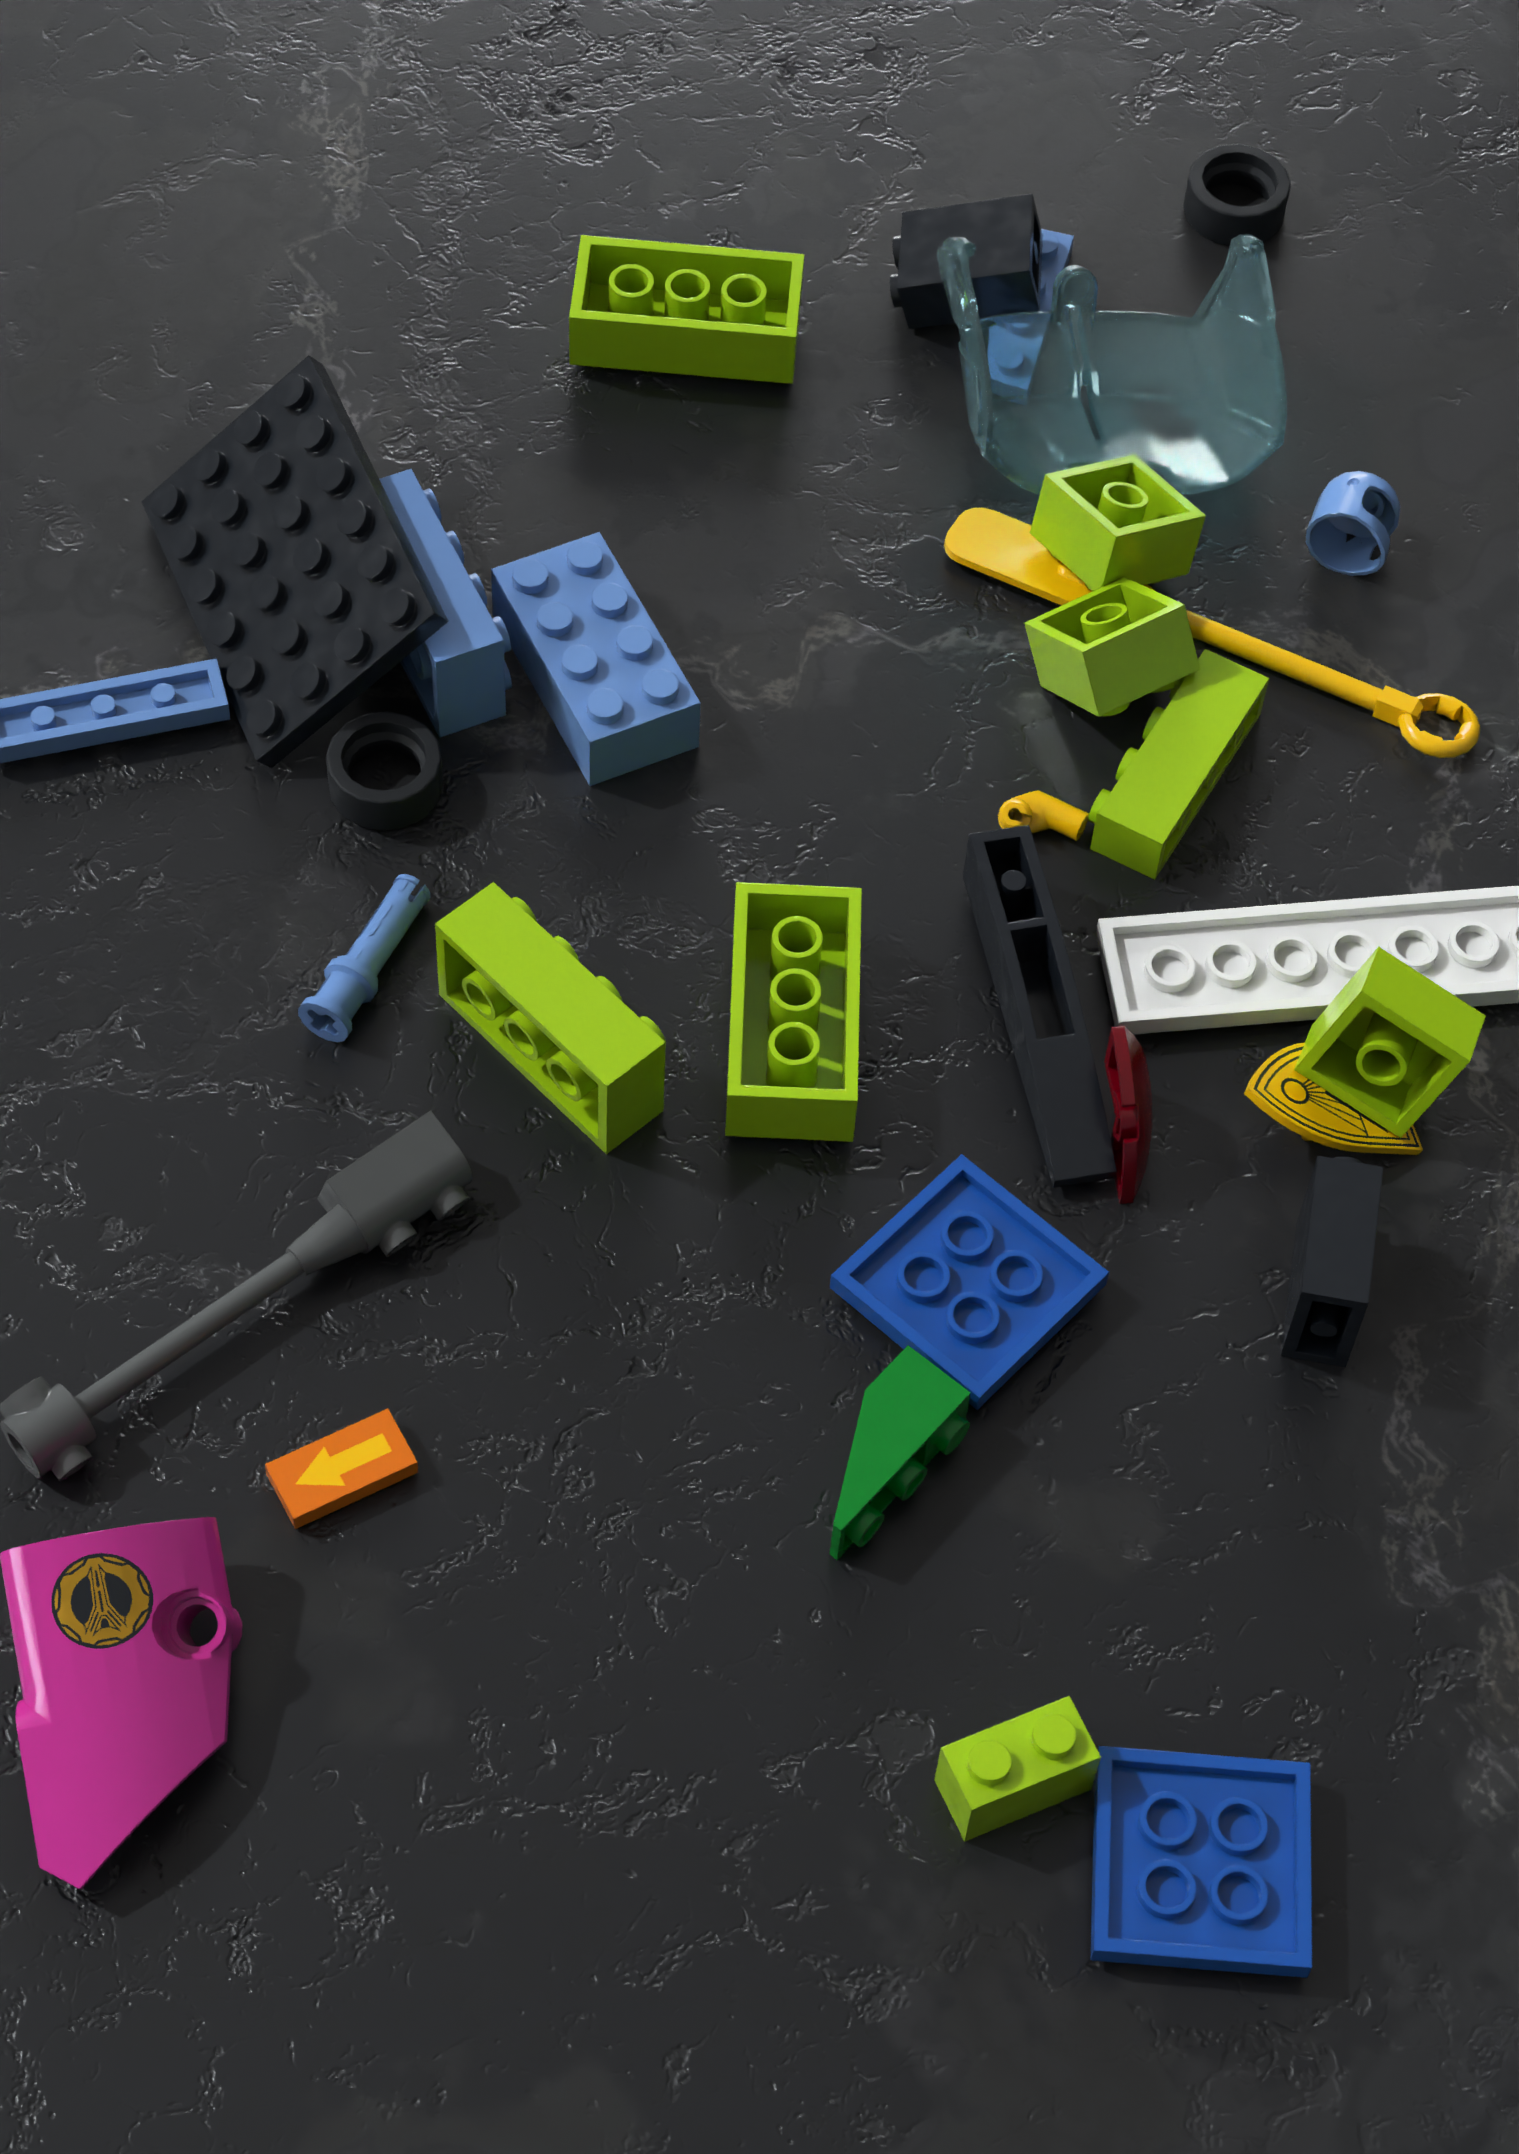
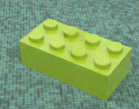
(686, 309)
(794, 1012)
(551, 1016)

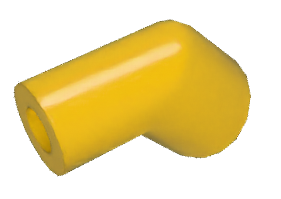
(1043, 813)

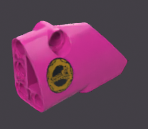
(112, 1680)

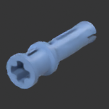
(353, 976)

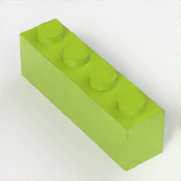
(1176, 764)

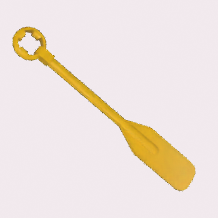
(1009, 553)

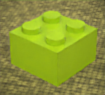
(1117, 523)
(1112, 646)
(1390, 1042)

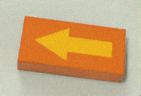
(341, 1468)

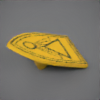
(1317, 1113)

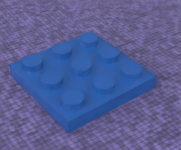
(969, 1279)
(1202, 1862)

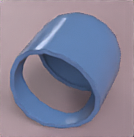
(1359, 506)

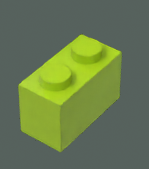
(1017, 1768)

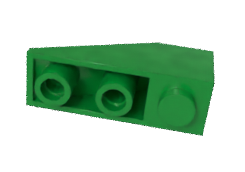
(900, 1428)

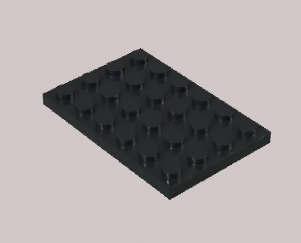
(293, 562)

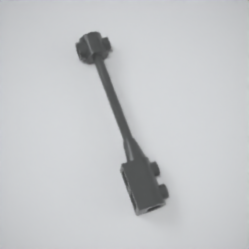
(365, 1208)

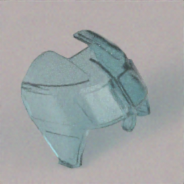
(1175, 390)

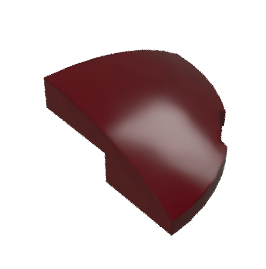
(1132, 1104)

